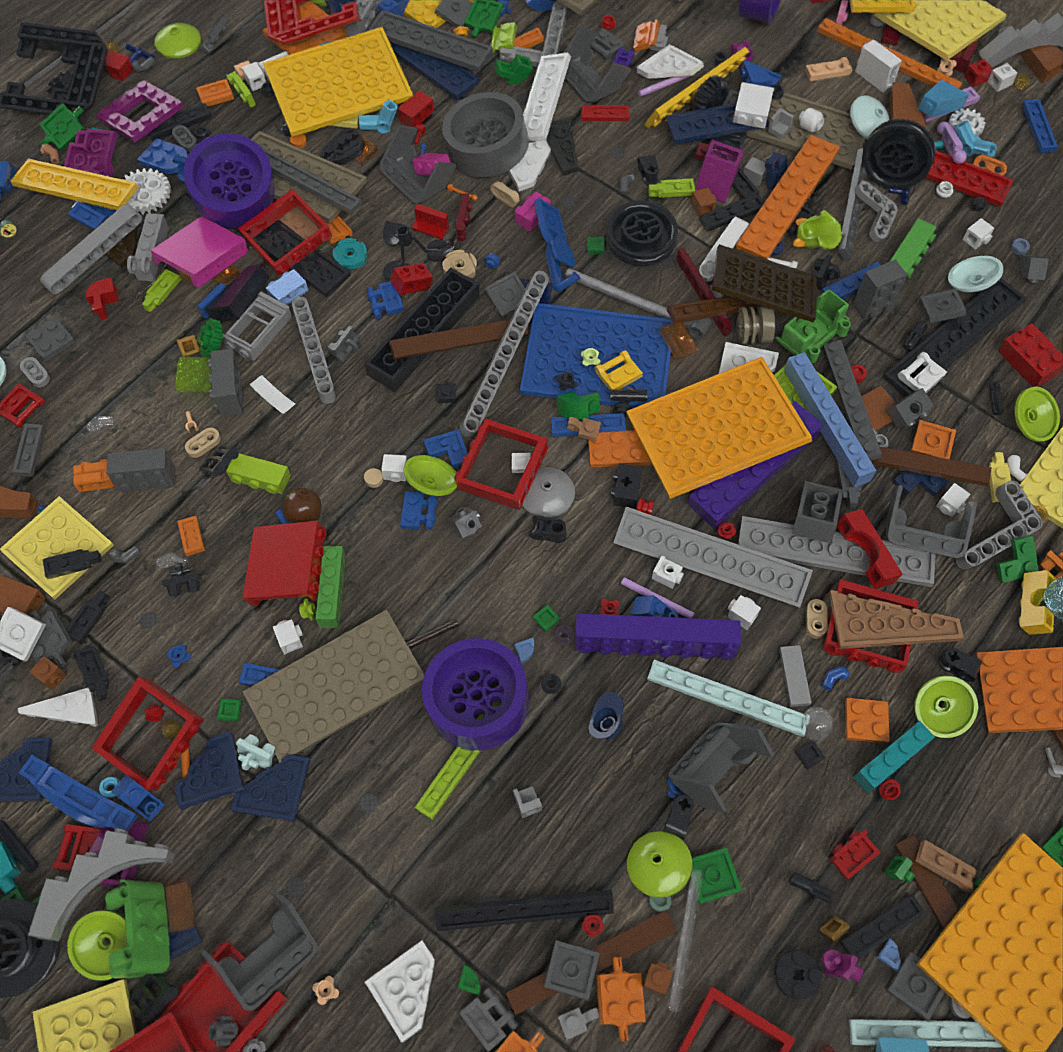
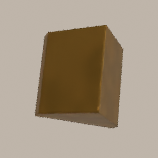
(188, 345)
(834, 930)

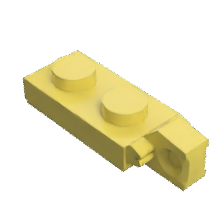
(999, 474)

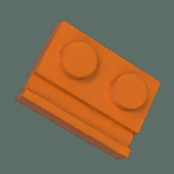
(646, 35)
(215, 93)
(338, 229)

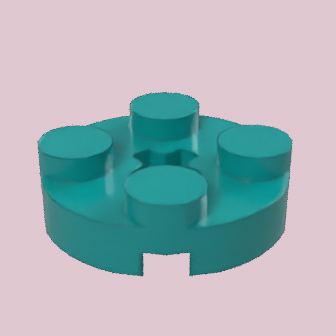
(353, 261)

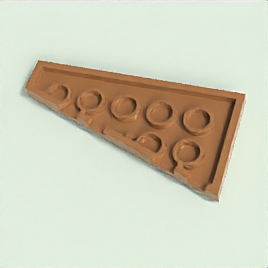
(886, 624)

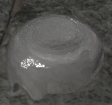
(818, 723)

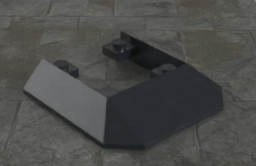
(79, 48)

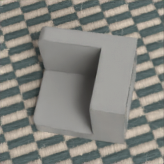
(780, 123)
(755, 170)
(527, 801)

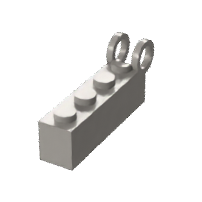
(152, 234)

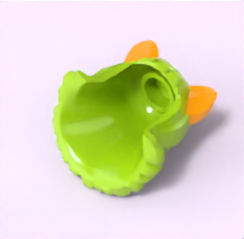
(818, 232)

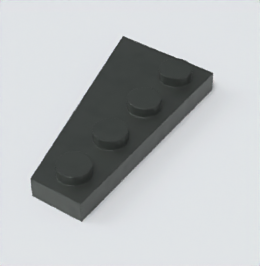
(562, 145)

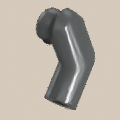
(144, 66)
(625, 181)
(124, 557)

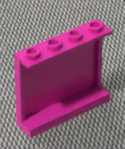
(201, 250)

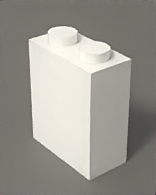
(878, 65)
(753, 105)

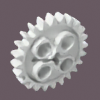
(151, 191)

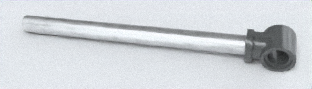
(696, 328)

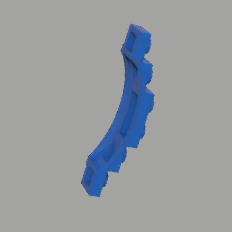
(75, 798)

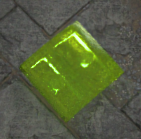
(193, 375)

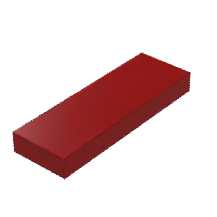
(604, 113)

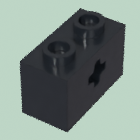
(624, 495)

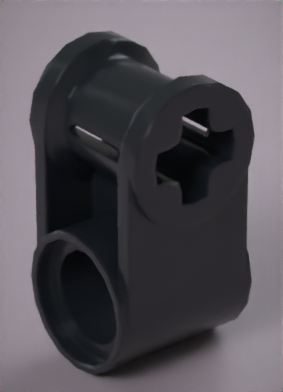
(649, 169)
(546, 529)
(960, 664)
(679, 820)

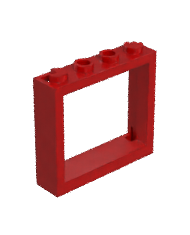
(274, 213)
(511, 500)
(855, 654)
(122, 717)
(740, 1012)

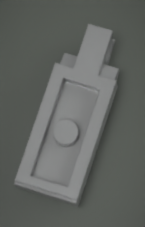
(509, 54)

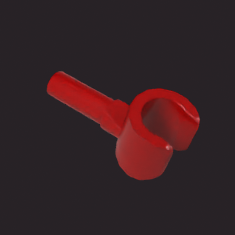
(421, 131)

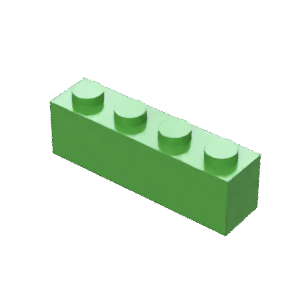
(914, 245)
(331, 587)

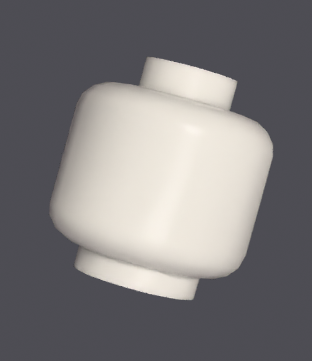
(811, 120)

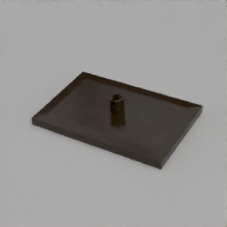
(765, 283)

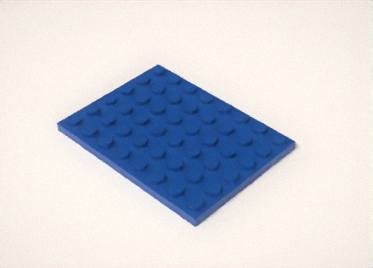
(564, 332)

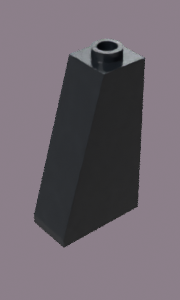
(238, 294)

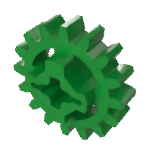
(210, 337)

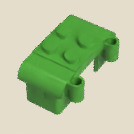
(808, 336)
(145, 929)

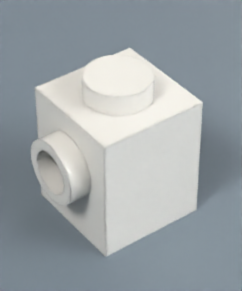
(254, 76)
(1002, 77)
(978, 234)
(393, 467)
(953, 501)
(744, 611)
(288, 636)

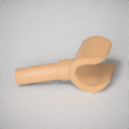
(190, 423)

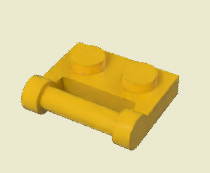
(621, 376)

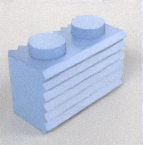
(287, 287)

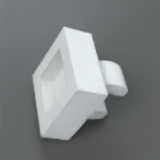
(519, 462)

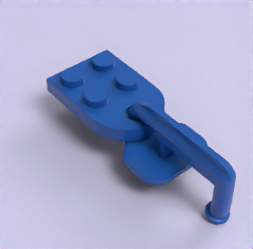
(165, 158)
(557, 247)

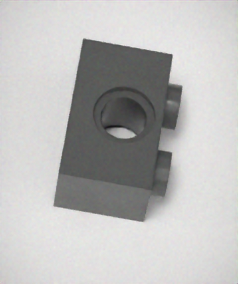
(901, 413)

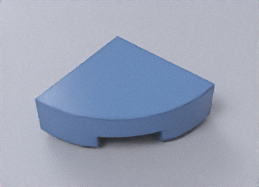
(525, 649)
(890, 955)

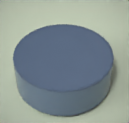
(1020, 246)

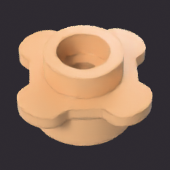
(948, 71)
(319, 989)

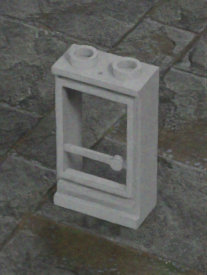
(268, 305)

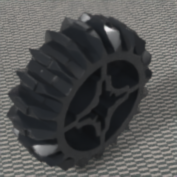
(710, 94)

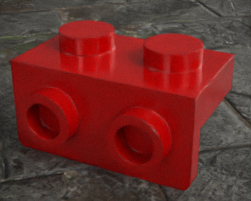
(430, 221)
(854, 855)

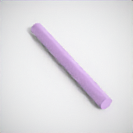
(662, 84)
(646, 592)

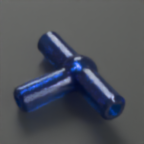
(139, 52)
(904, 192)

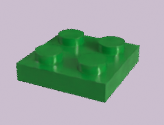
(718, 875)

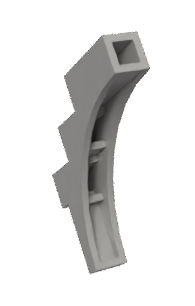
(1015, 41)
(63, 894)

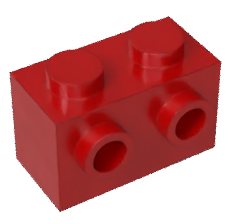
(416, 109)
(411, 278)

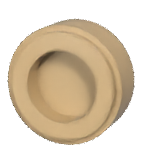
(373, 477)

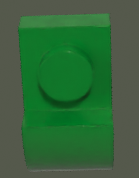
(516, 71)
(578, 407)

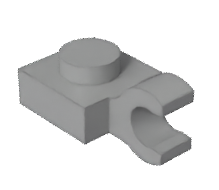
(662, 39)
(574, 1022)

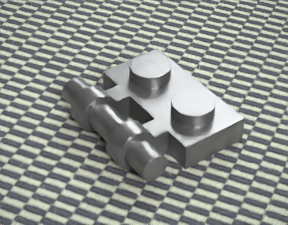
(483, 1024)

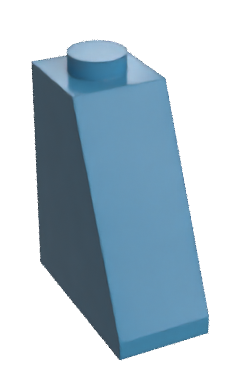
(942, 99)

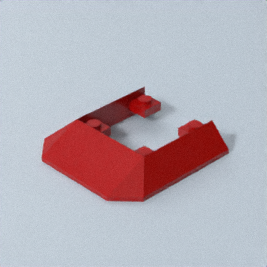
(287, 27)

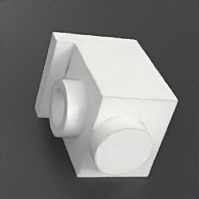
(662, 576)

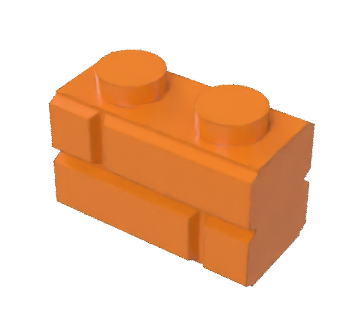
(91, 476)

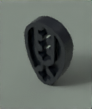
(341, 140)

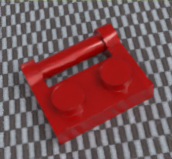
(16, 401)
(84, 841)

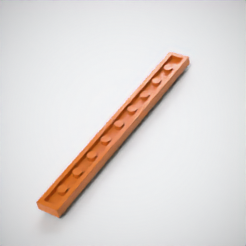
(908, 65)

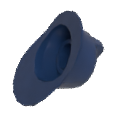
(606, 717)

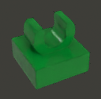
(899, 869)

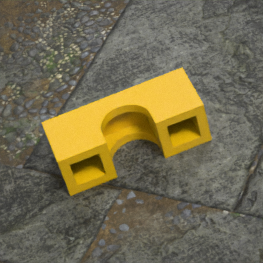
(1035, 618)

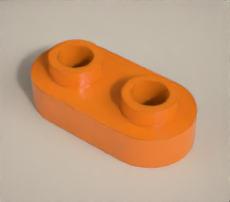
(991, 164)

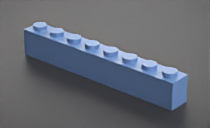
(835, 427)

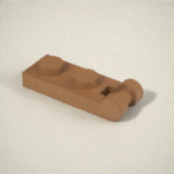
(946, 865)

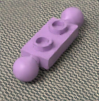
(951, 142)

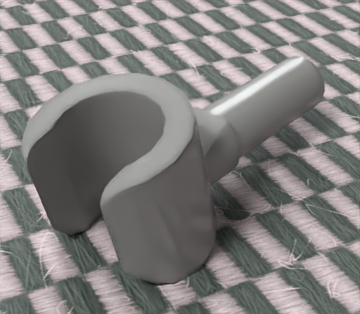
(1053, 769)

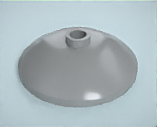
(553, 500)

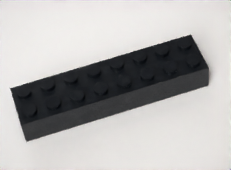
(434, 313)

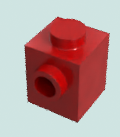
(978, 73)

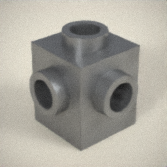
(465, 522)

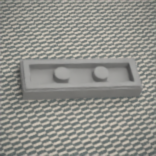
(795, 676)

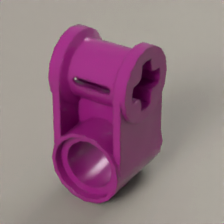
(734, 48)

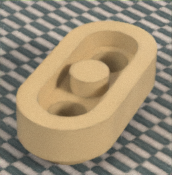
(505, 194)
(202, 442)
(816, 617)

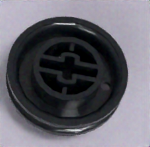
(903, 153)
(641, 233)
(29, 963)

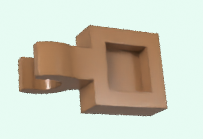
(587, 428)

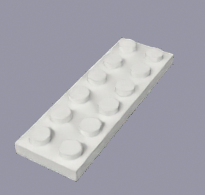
(545, 95)

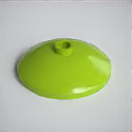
(177, 40)
(1037, 414)
(430, 475)
(958, 709)
(666, 876)
(87, 943)

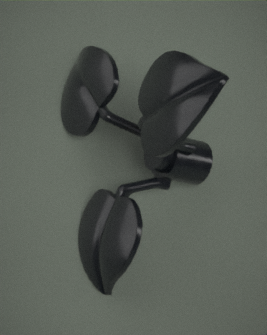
(400, 234)

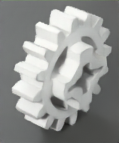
(973, 119)

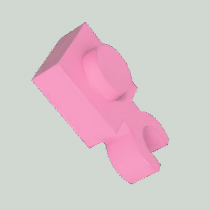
(842, 15)

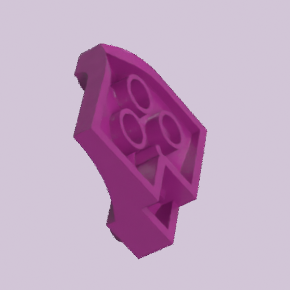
(92, 152)

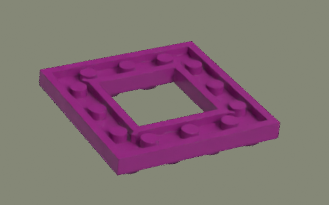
(165, 107)

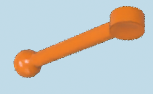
(450, 187)

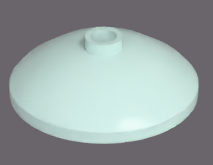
(867, 115)
(975, 273)

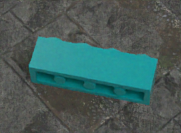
(894, 757)

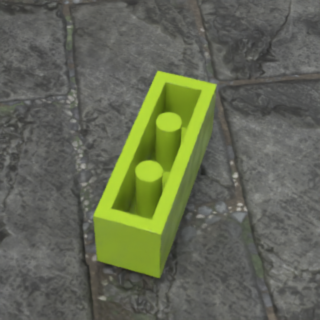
(258, 473)

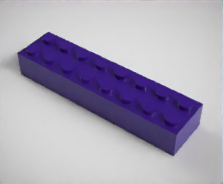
(722, 497)
(657, 636)

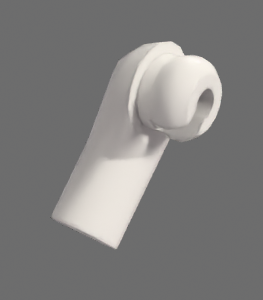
(1014, 467)

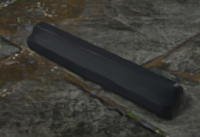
(17, 848)

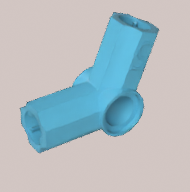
(382, 121)
(973, 144)

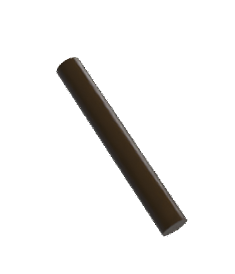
(432, 634)

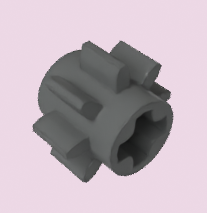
(223, 1031)

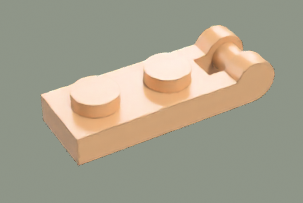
(828, 69)

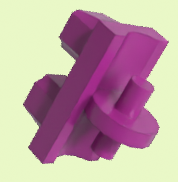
(841, 965)

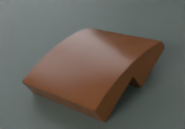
(876, 404)

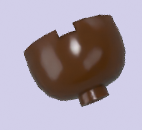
(302, 506)

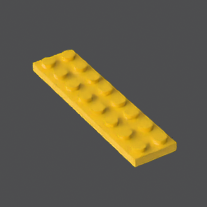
(687, 94)
(74, 184)

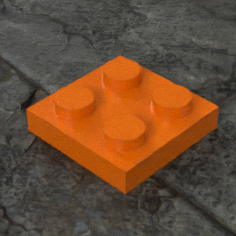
(933, 440)
(866, 720)

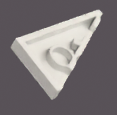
(72, 707)

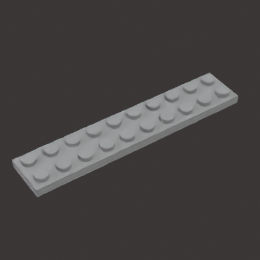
(839, 555)
(713, 557)

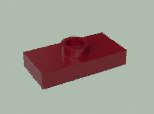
(890, 36)

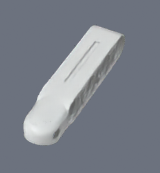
(729, 238)

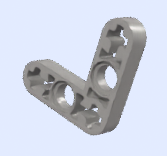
(867, 192)

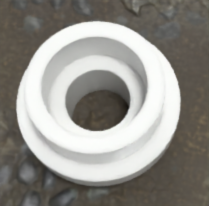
(944, 189)

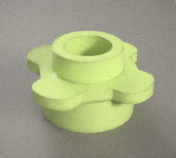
(590, 352)

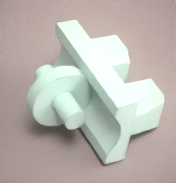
(252, 755)

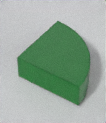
(469, 981)

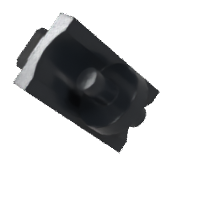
(826, 272)
(173, 584)

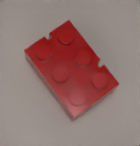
(1032, 355)
(160, 1036)

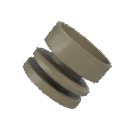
(755, 325)

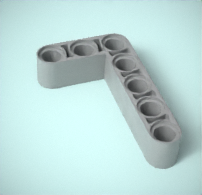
(1020, 525)

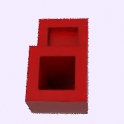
(100, 294)

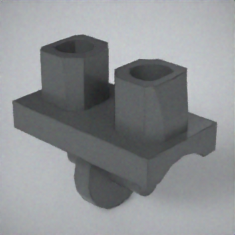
(346, 343)

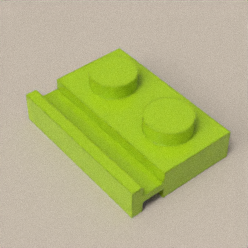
(504, 36)

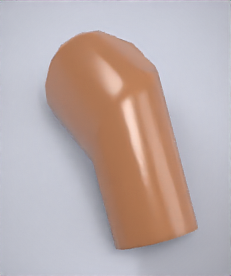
(47, 149)

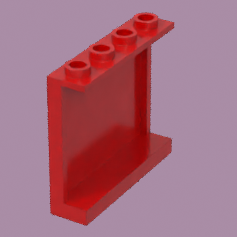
(284, 562)
(208, 998)

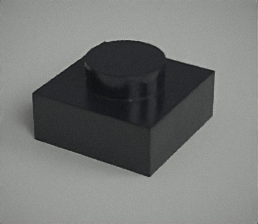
(446, 393)

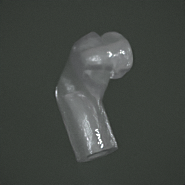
(98, 422)
(170, 559)

